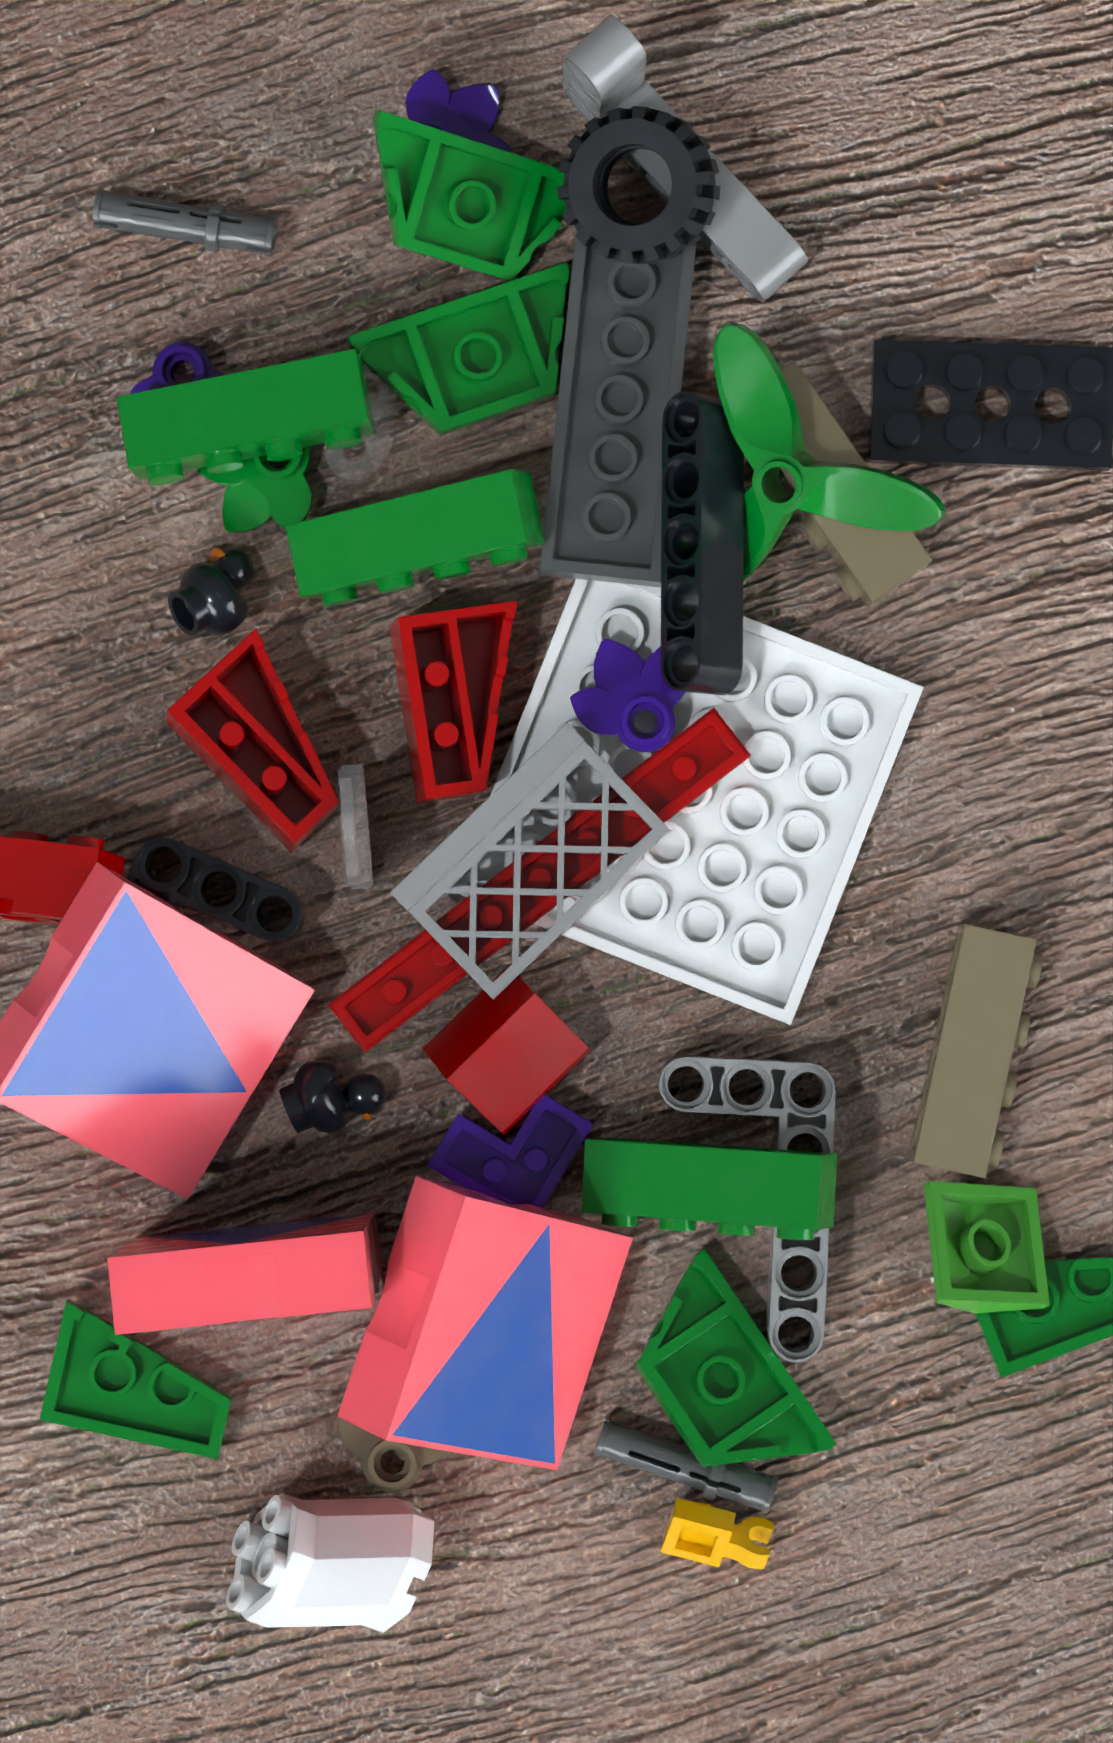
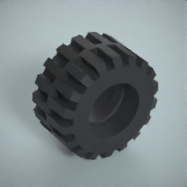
(587, 185)

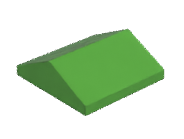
(986, 1247)

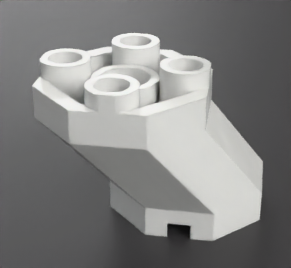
(330, 1562)

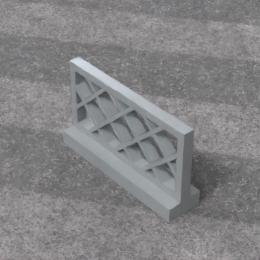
(492, 822)

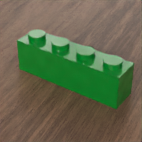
(246, 416)
(415, 536)
(709, 1184)

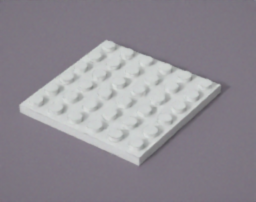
(763, 855)

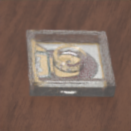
(354, 828)

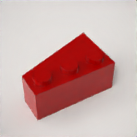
(450, 694)
(254, 743)
(45, 876)

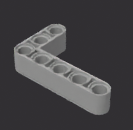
(609, 74)
(790, 1120)

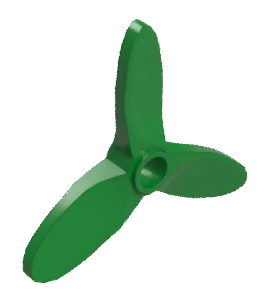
(771, 437)

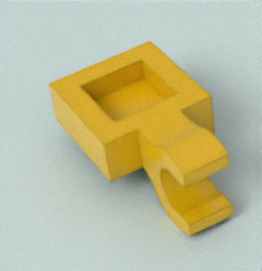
(709, 1534)

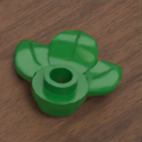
(264, 492)

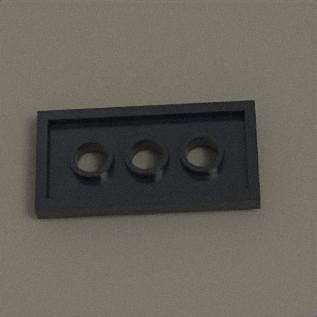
(1016, 371)

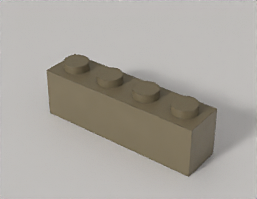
(867, 558)
(974, 1050)

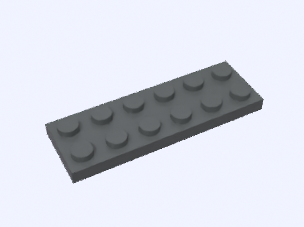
(607, 445)

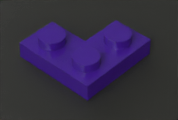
(517, 1170)

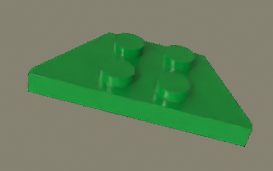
(465, 197)
(474, 352)
(724, 1378)

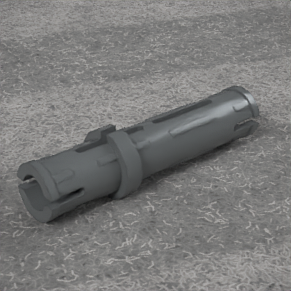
(197, 224)
(679, 1464)

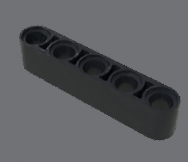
(701, 547)

